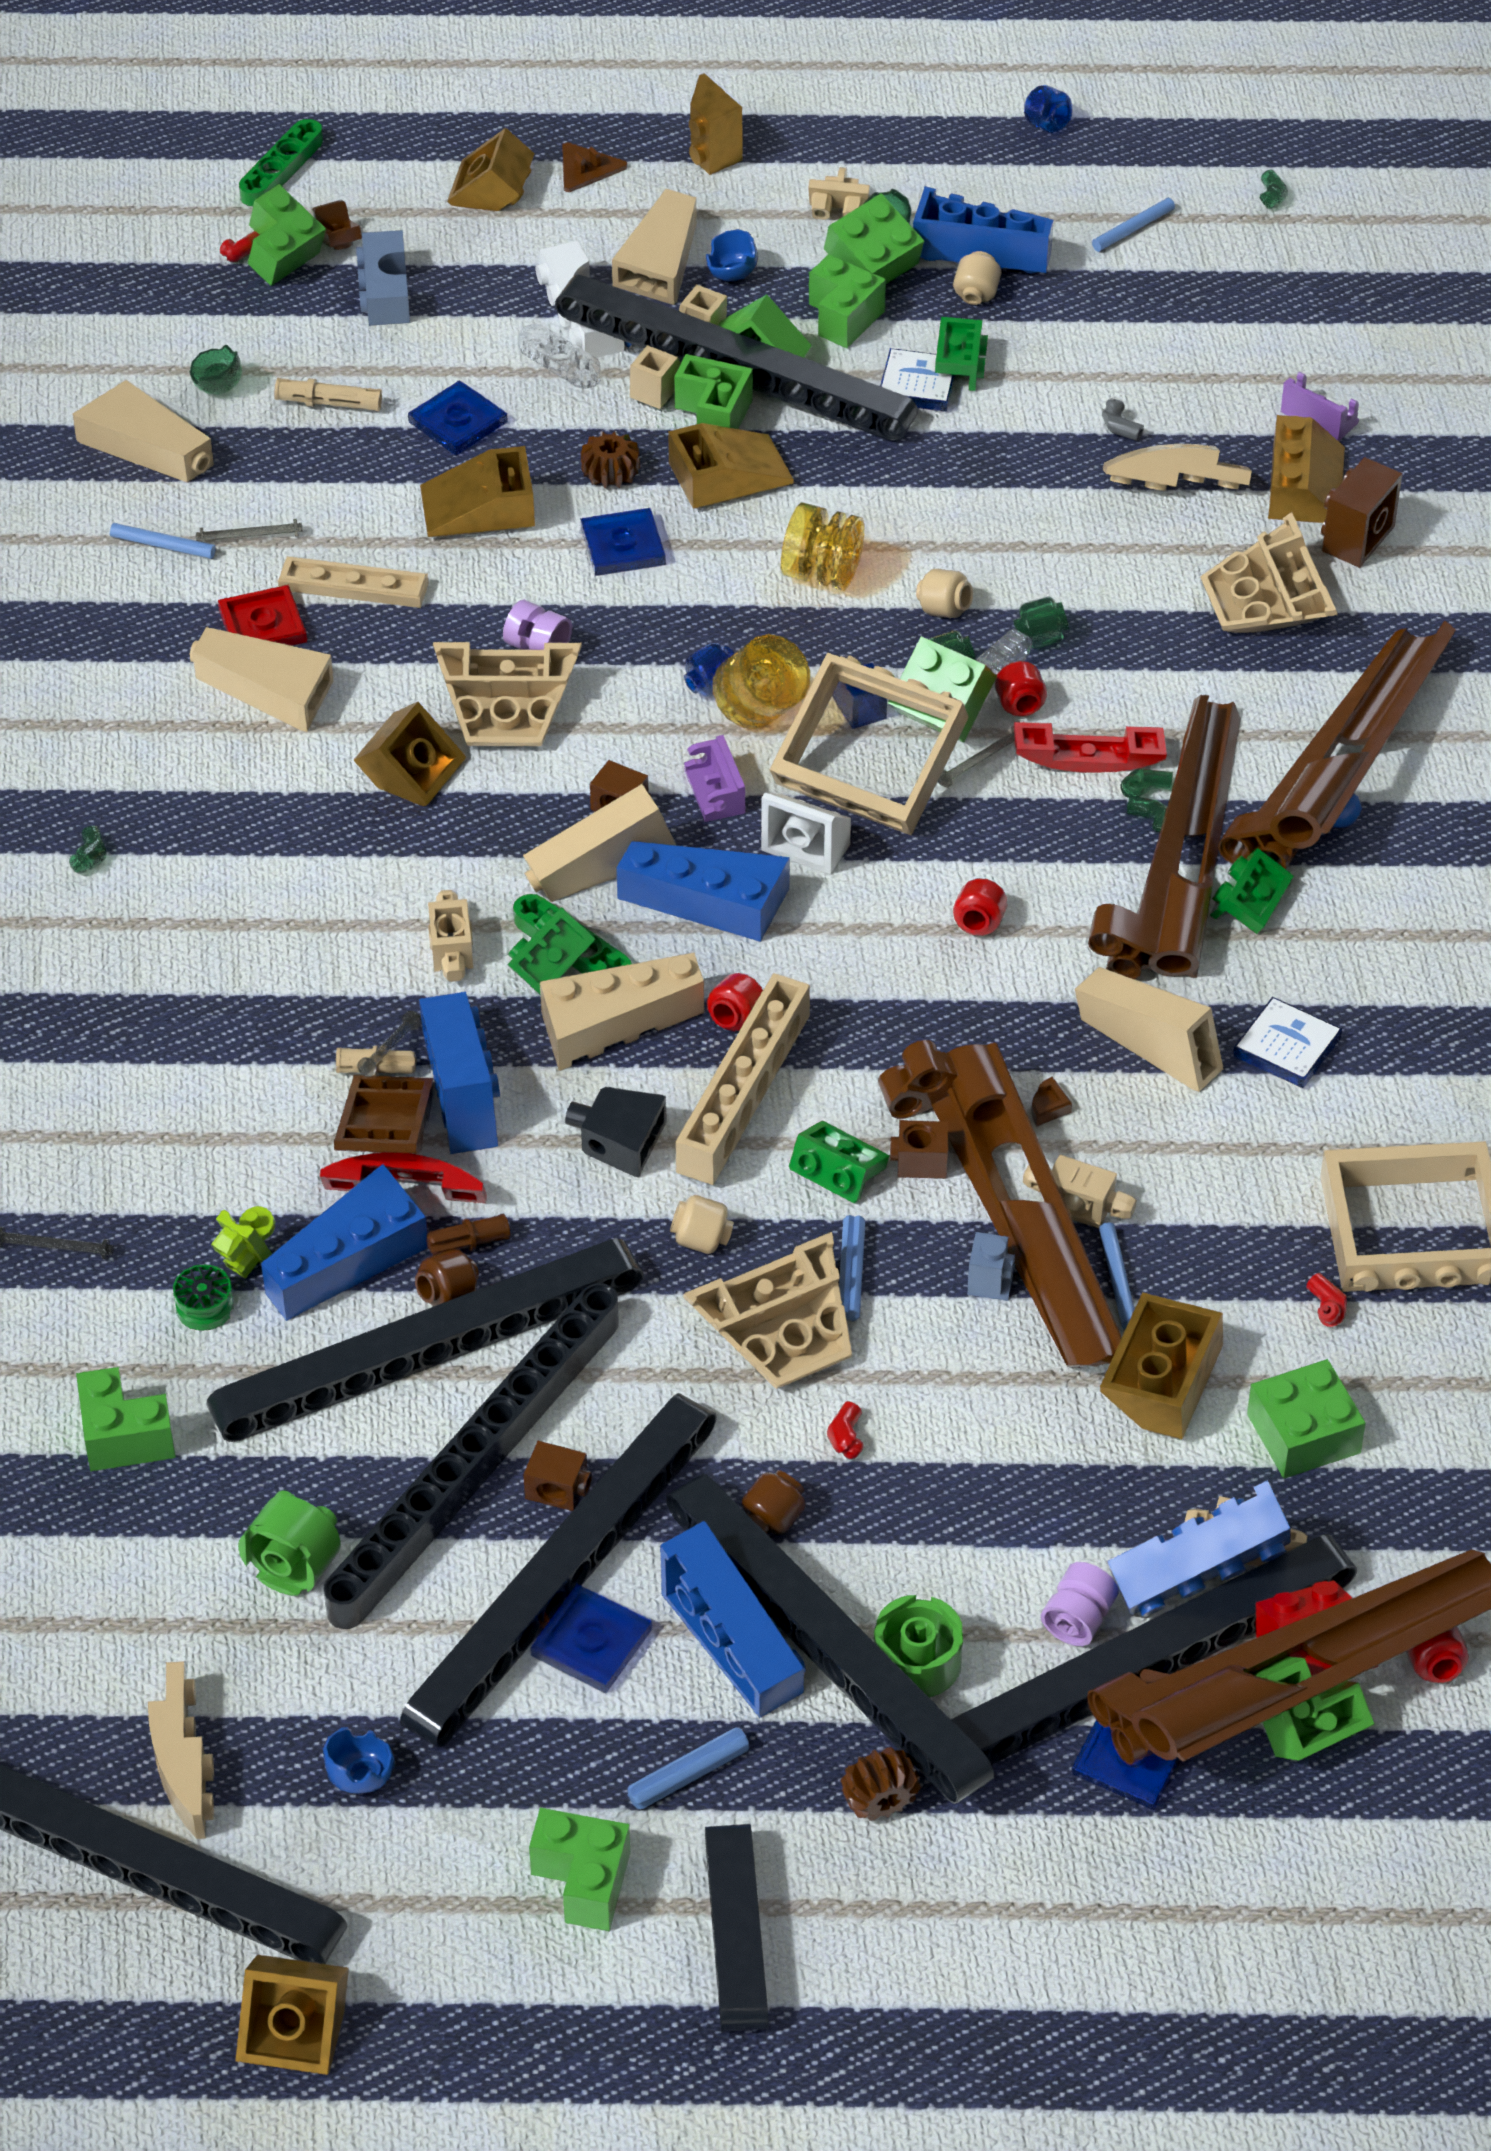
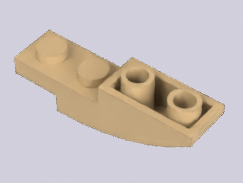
(1163, 463)
(180, 1753)

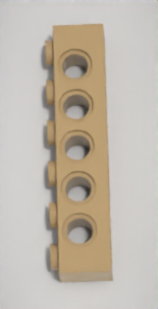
(742, 1079)

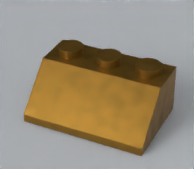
(1304, 469)
(1164, 1363)

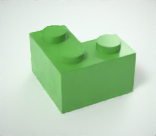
(286, 235)
(846, 299)
(769, 325)
(714, 390)
(120, 1429)
(1318, 1720)
(586, 1855)

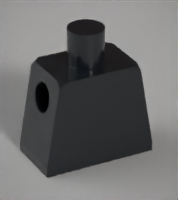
(620, 1127)

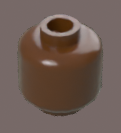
(446, 1277)
(774, 1502)

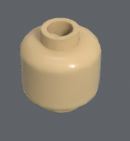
(977, 277)
(944, 593)
(701, 1224)

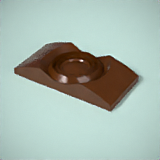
(385, 1114)

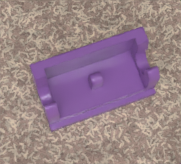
(1303, 402)
(715, 780)

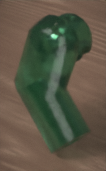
(1276, 189)
(1143, 780)
(1147, 808)
(89, 854)

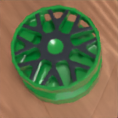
(203, 1300)

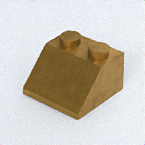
(714, 127)
(492, 174)
(410, 755)
(291, 2013)

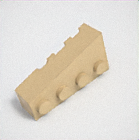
(618, 1004)

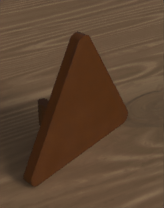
(587, 166)

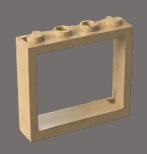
(850, 798)
(1405, 1166)

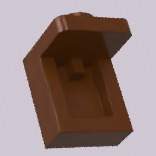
(339, 228)

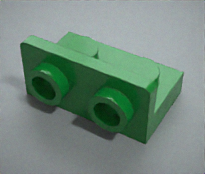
(960, 348)
(1252, 891)
(551, 949)
(836, 1160)

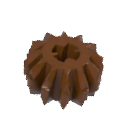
(610, 459)
(880, 1784)

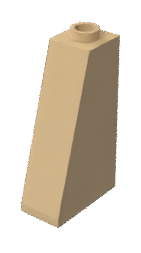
(658, 249)
(143, 432)
(264, 674)
(594, 846)
(1154, 1025)

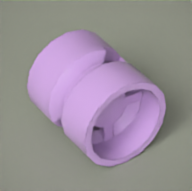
(531, 627)
(1081, 1602)

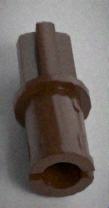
(469, 1234)

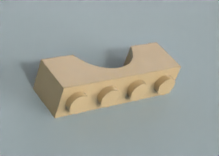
(655, 370)

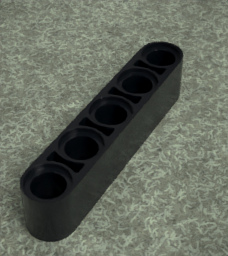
(736, 1928)

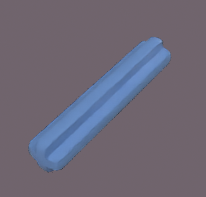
(852, 1265)
(688, 1768)

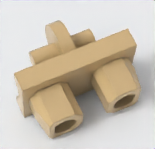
(836, 193)

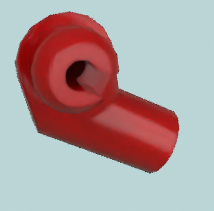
(238, 250)
(1333, 1300)
(841, 1431)

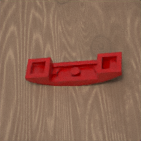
(1090, 753)
(456, 1183)

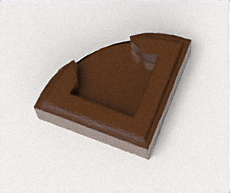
(1049, 1102)

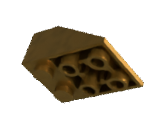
(724, 463)
(480, 495)

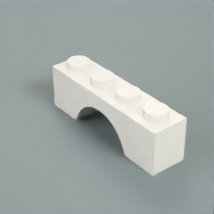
(555, 270)

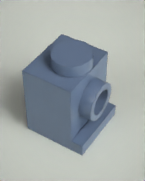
(990, 1267)

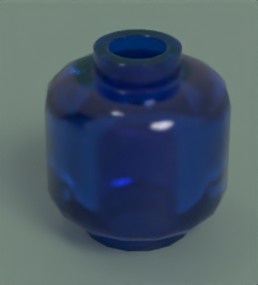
(1048, 108)
(702, 666)

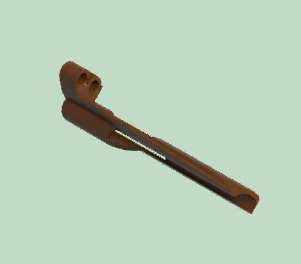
(1321, 785)
(1173, 910)
(983, 1110)
(1222, 1698)

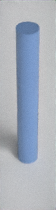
(1133, 224)
(162, 540)
(1117, 1272)

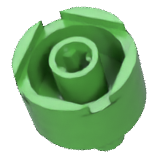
(290, 1543)
(922, 1641)

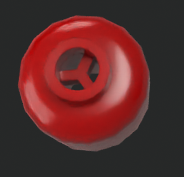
(1020, 688)
(980, 907)
(733, 1000)
(1440, 1657)

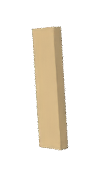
(354, 582)

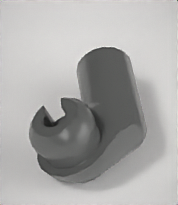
(1118, 423)

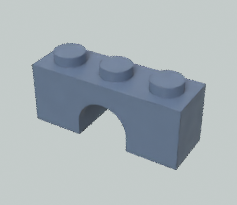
(383, 278)

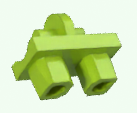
(244, 1242)

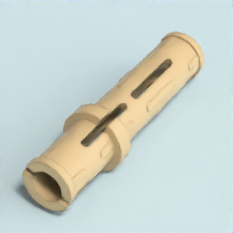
(314, 393)

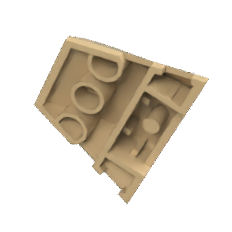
(1268, 584)
(505, 693)
(782, 1314)

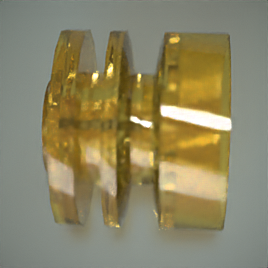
(823, 546)
(761, 681)

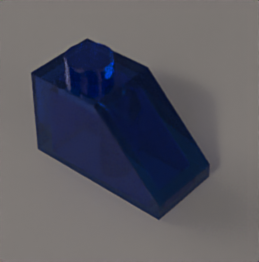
(859, 705)

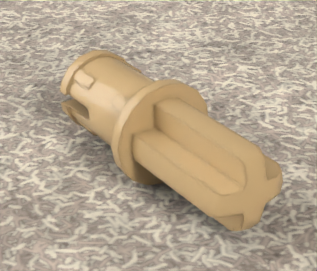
(392, 1062)

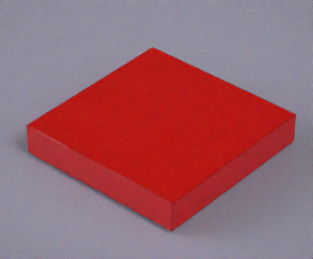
(265, 616)

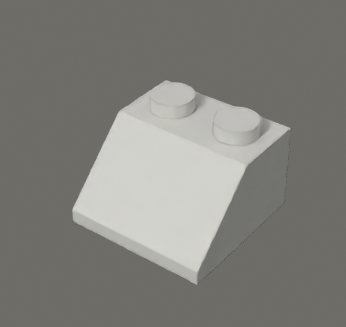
(803, 832)

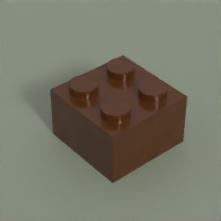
(1361, 512)

